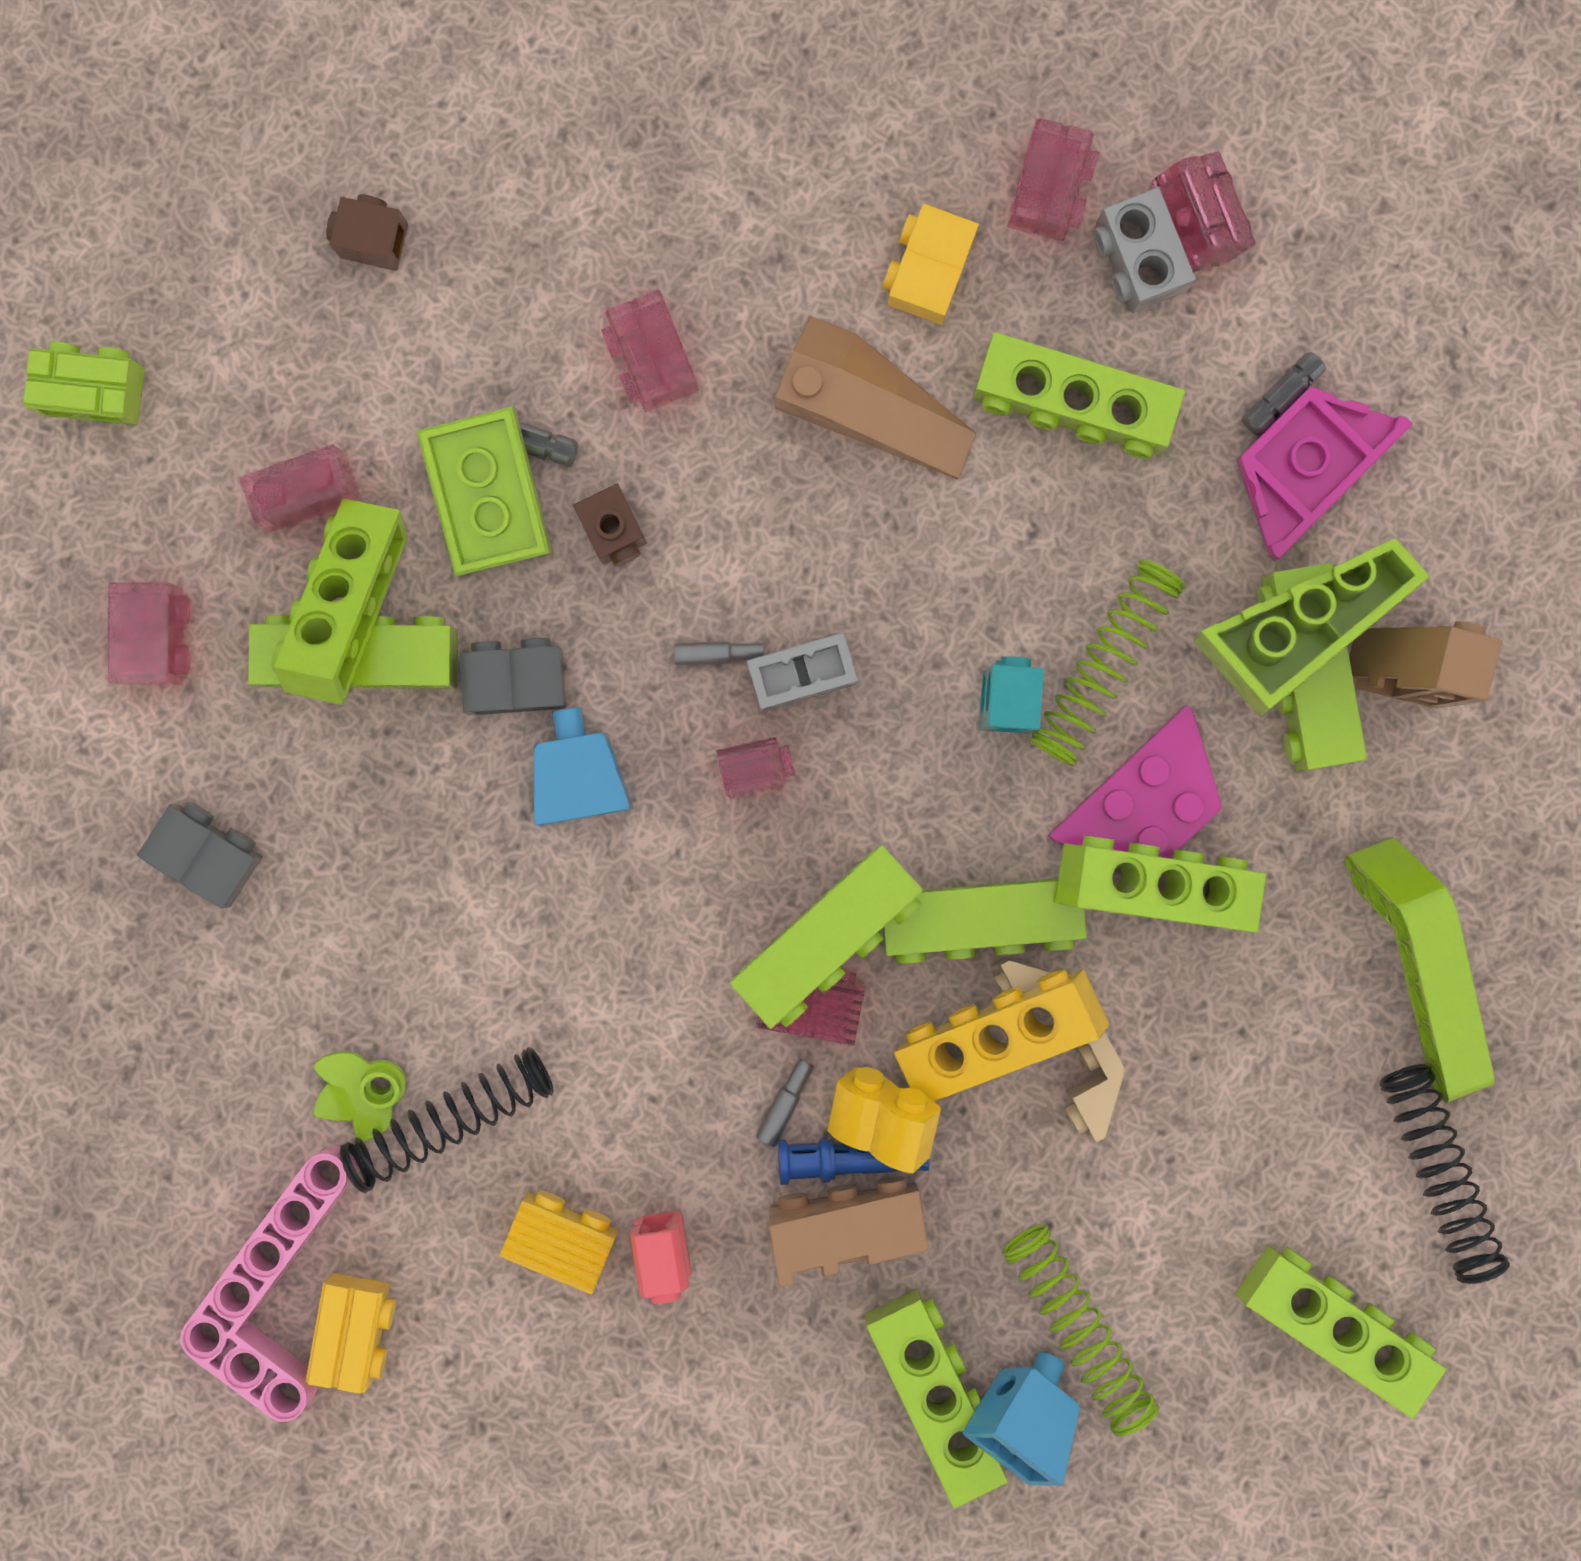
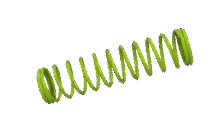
(1170, 584)
(1120, 1414)

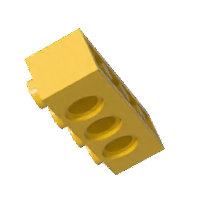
(1066, 997)

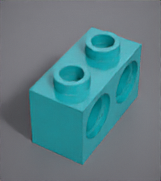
(1011, 696)

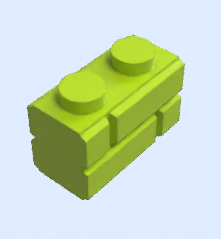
(84, 385)

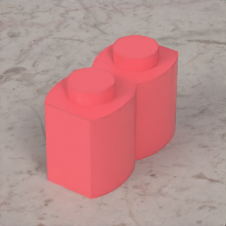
(660, 1256)

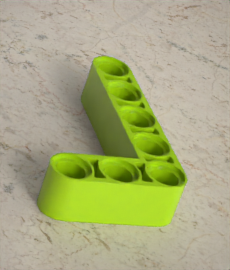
(1432, 963)

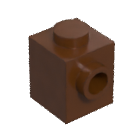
(367, 231)
(611, 526)

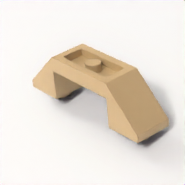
(1096, 1097)

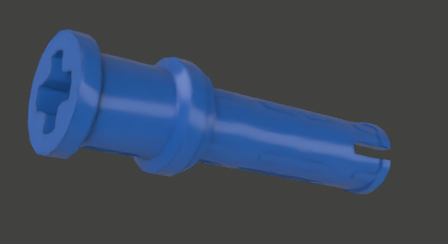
(826, 1160)

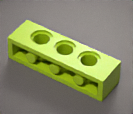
(1153, 402)
(329, 667)
(1232, 899)
(893, 1326)
(1401, 1380)

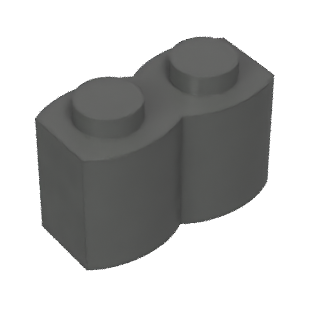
(513, 678)
(200, 854)

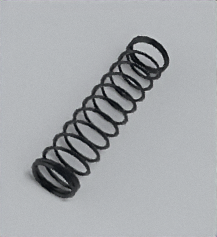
(1424, 1073)
(534, 1080)

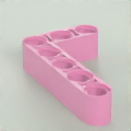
(259, 1276)

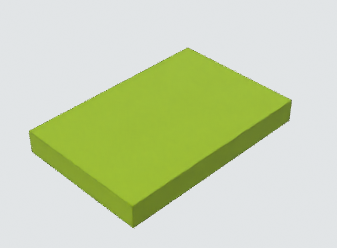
(484, 491)

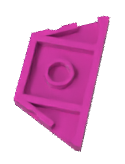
(1311, 461)
(1153, 797)

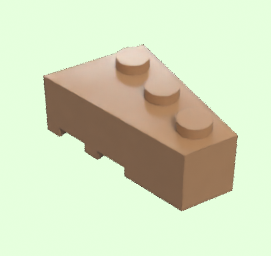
(1426, 664)
(846, 1227)

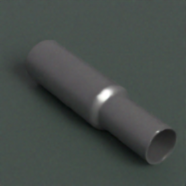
(715, 652)
(784, 1104)

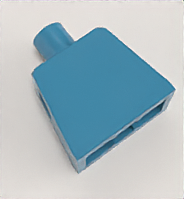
(576, 773)
(1027, 1421)

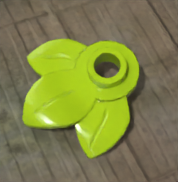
(354, 1095)

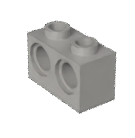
(1157, 249)
(802, 672)

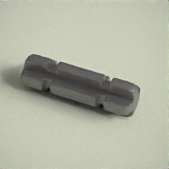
(1284, 393)
(543, 444)

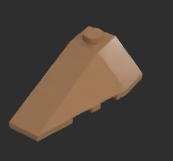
(860, 394)

